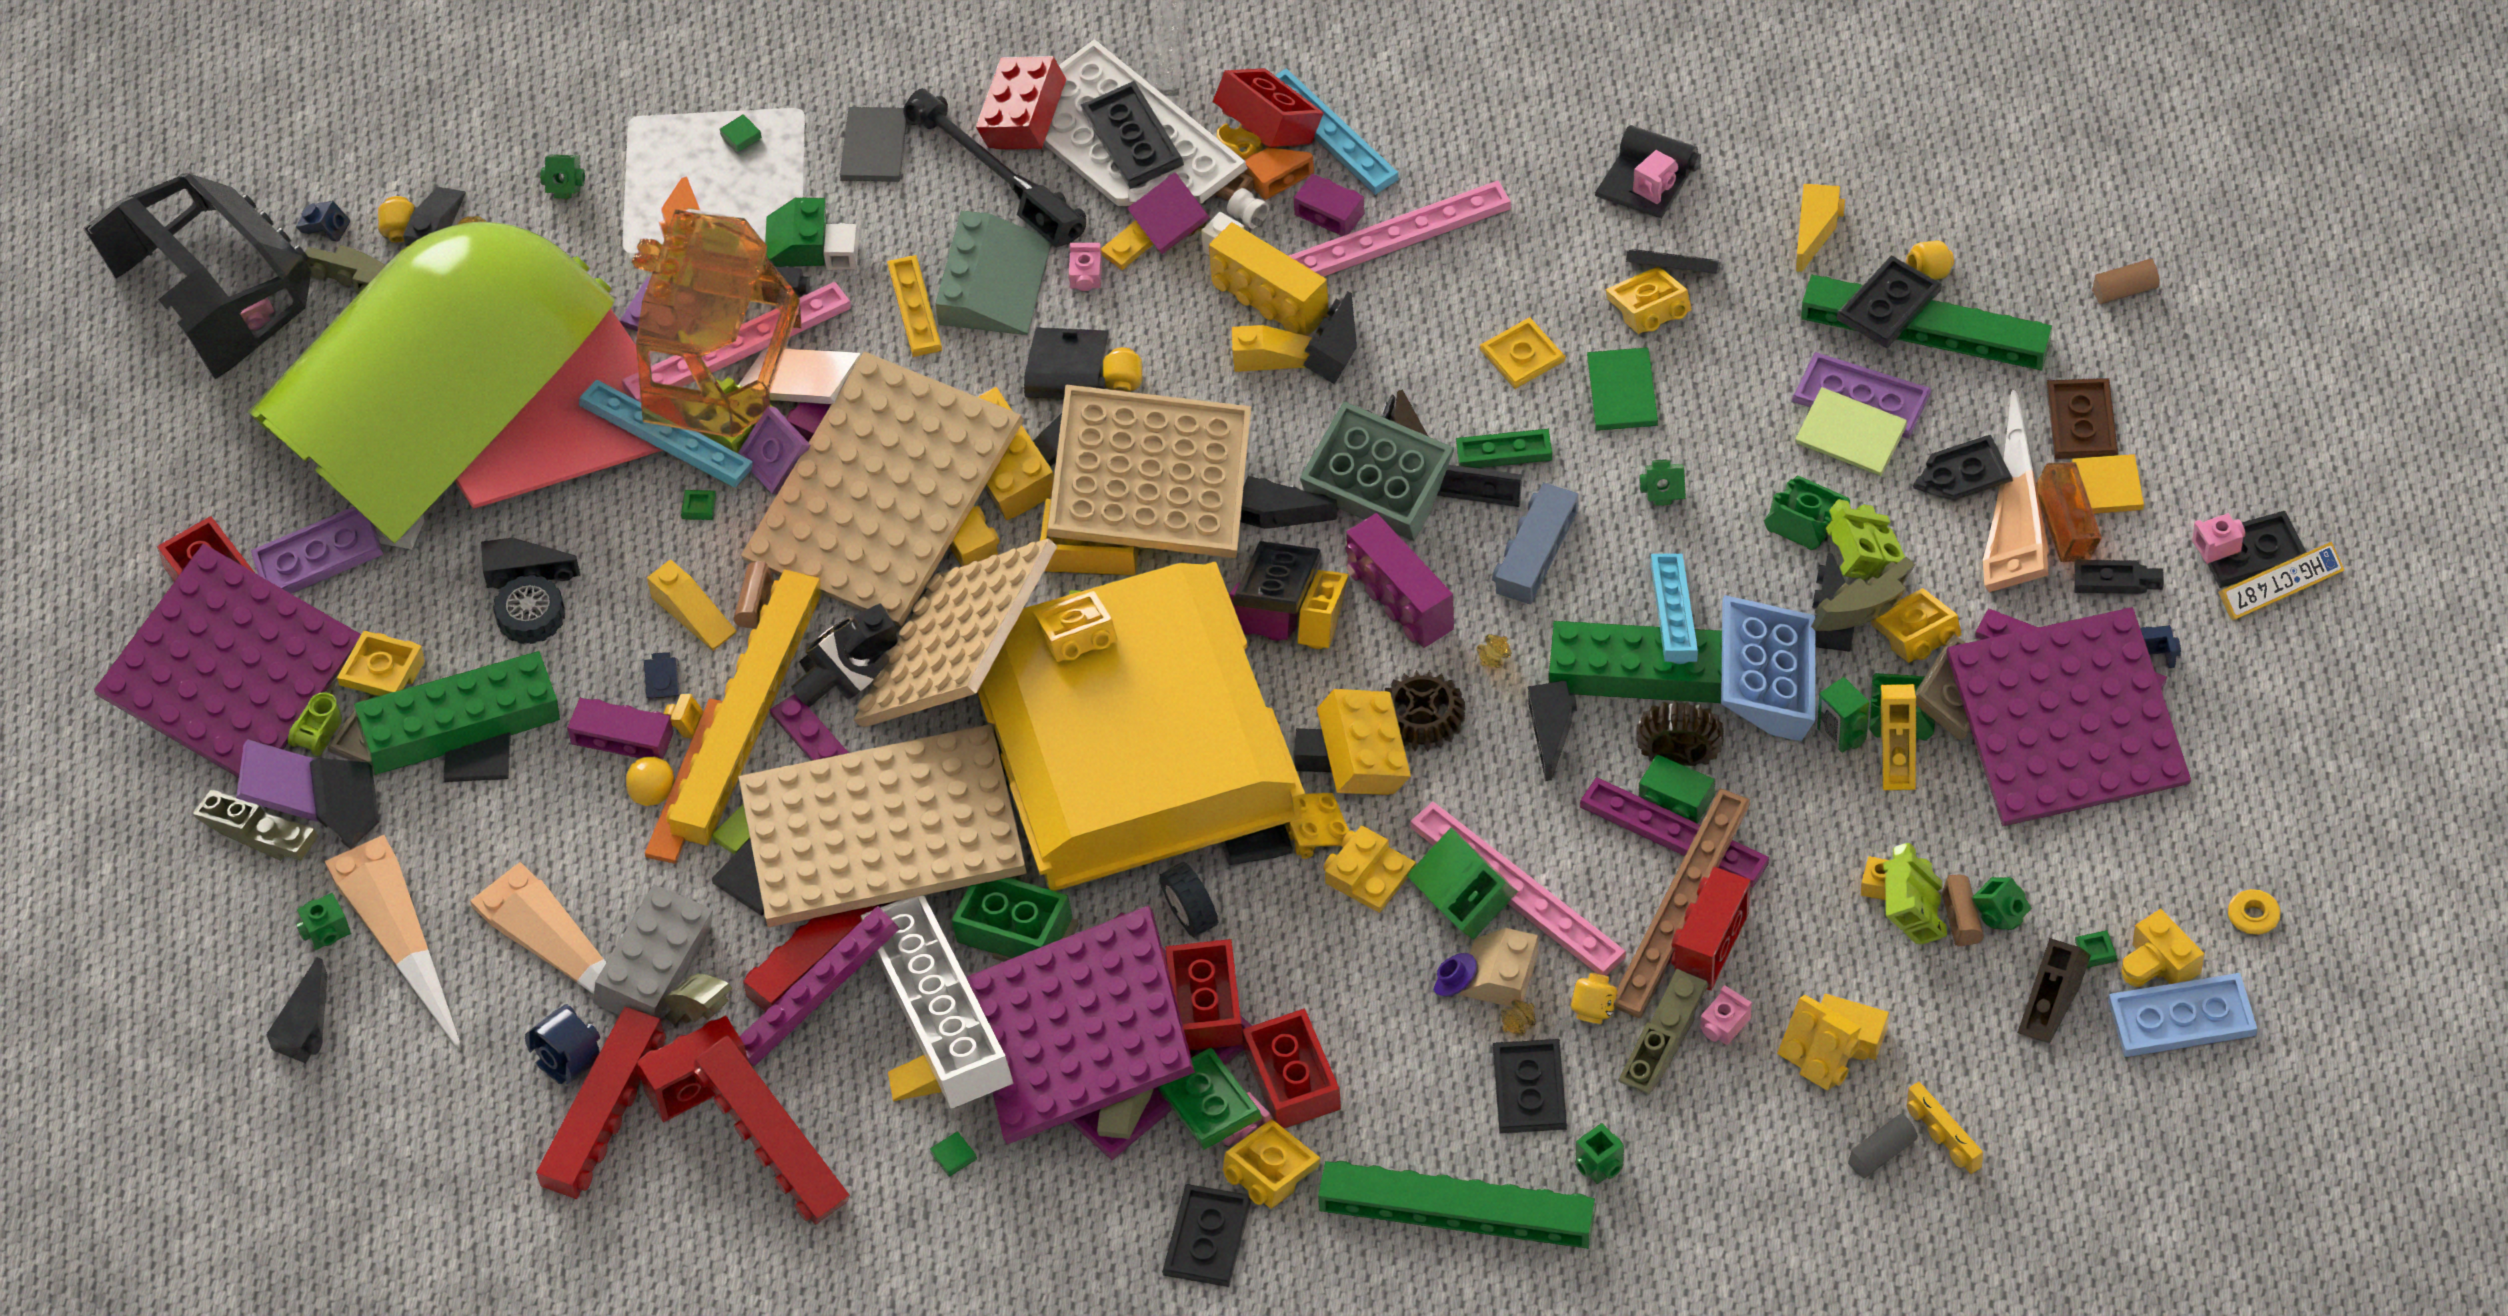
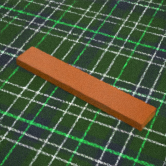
(663, 844)

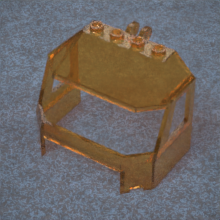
(696, 306)

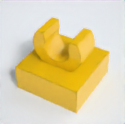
(685, 715)

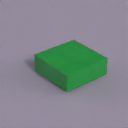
(740, 133)
(698, 504)
(2099, 947)
(953, 1154)

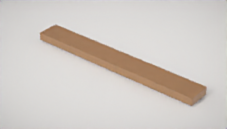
(1655, 948)

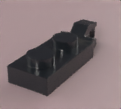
(2116, 577)

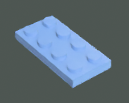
(2182, 1015)

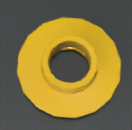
(2255, 899)

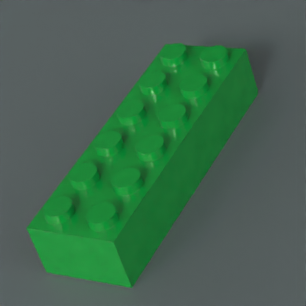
(1631, 663)
(456, 712)

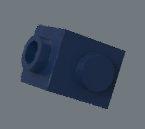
(324, 217)
(2161, 640)
(661, 675)

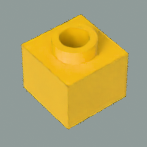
(1874, 879)

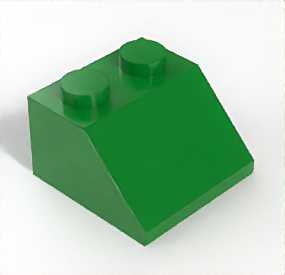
(797, 233)

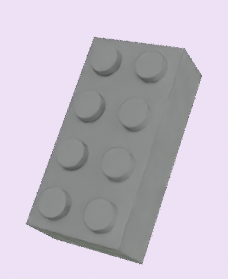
(653, 953)

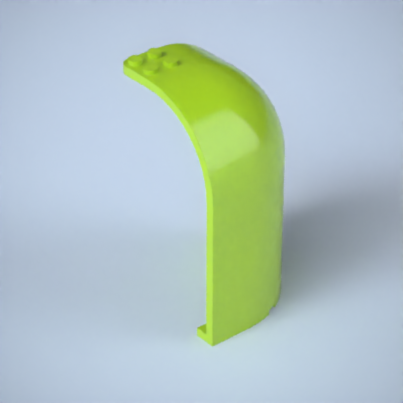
(432, 365)

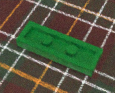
(1504, 449)

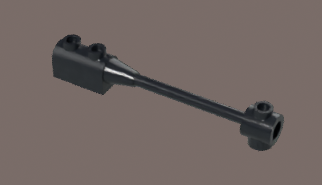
(1038, 205)

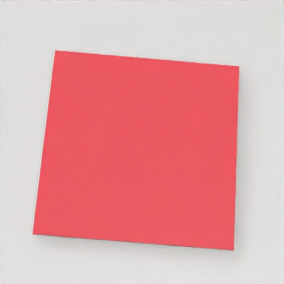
(555, 436)

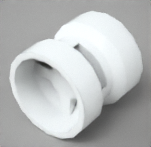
(1246, 207)

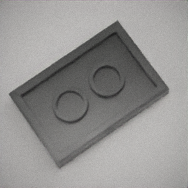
(873, 144)

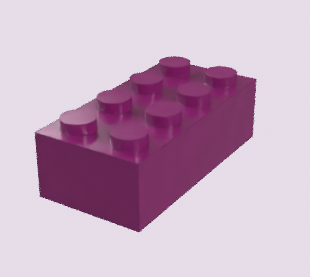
(1399, 581)

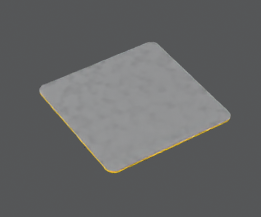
(723, 180)

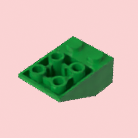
(1462, 884)

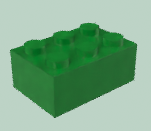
(1011, 917)

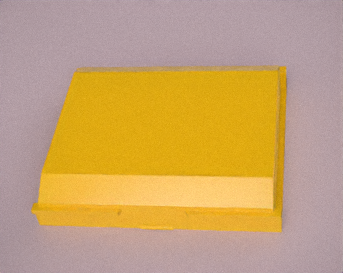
(1142, 740)

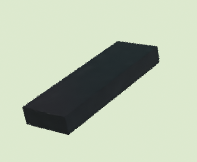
(1673, 261)
(1481, 485)

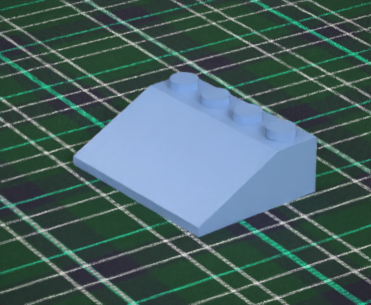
(1768, 666)

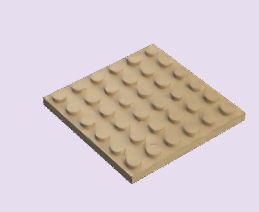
(1150, 471)
(955, 633)

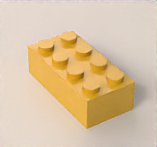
(1268, 280)
(1022, 474)

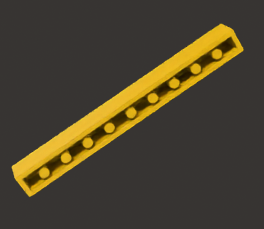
(744, 708)

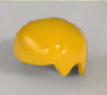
(1239, 138)
(649, 780)

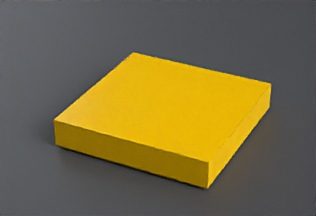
(1522, 353)
(2111, 483)

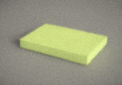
(1851, 431)

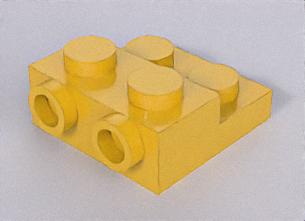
(1650, 300)
(1918, 625)
(1076, 627)
(381, 664)
(1367, 869)
(1819, 1042)
(1269, 1164)

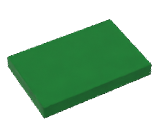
(1622, 389)
(1210, 1101)

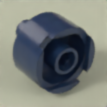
(563, 1044)

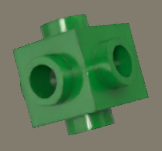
(570, 168)
(1671, 490)
(2001, 903)
(322, 921)
(1599, 1154)

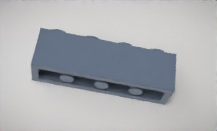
(1536, 543)

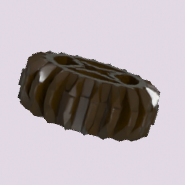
(1422, 700)
(1680, 733)

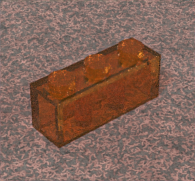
(2068, 512)

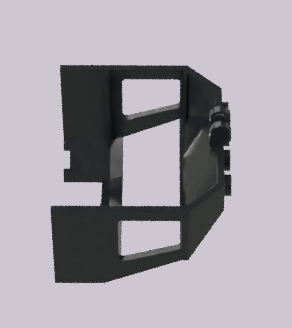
(207, 314)

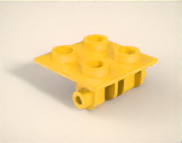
(1319, 826)

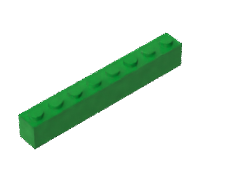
(1943, 326)
(1457, 1204)

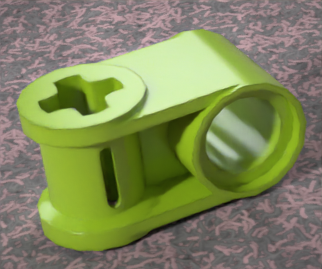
(313, 727)

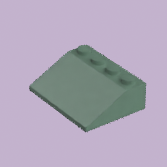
(991, 275)
(1378, 469)

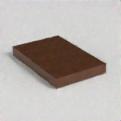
(2081, 418)

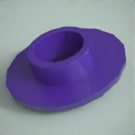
(1455, 974)

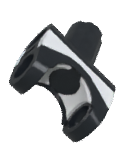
(836, 666)

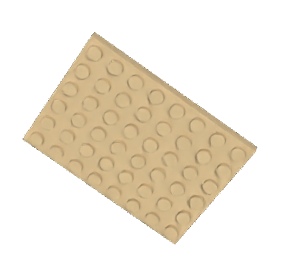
(883, 486)
(881, 825)

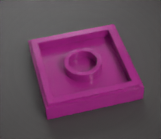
(1168, 213)

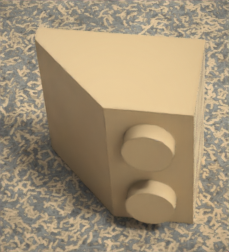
(1503, 966)

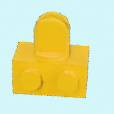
(2160, 952)

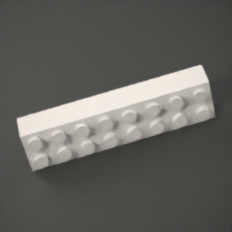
(941, 1005)

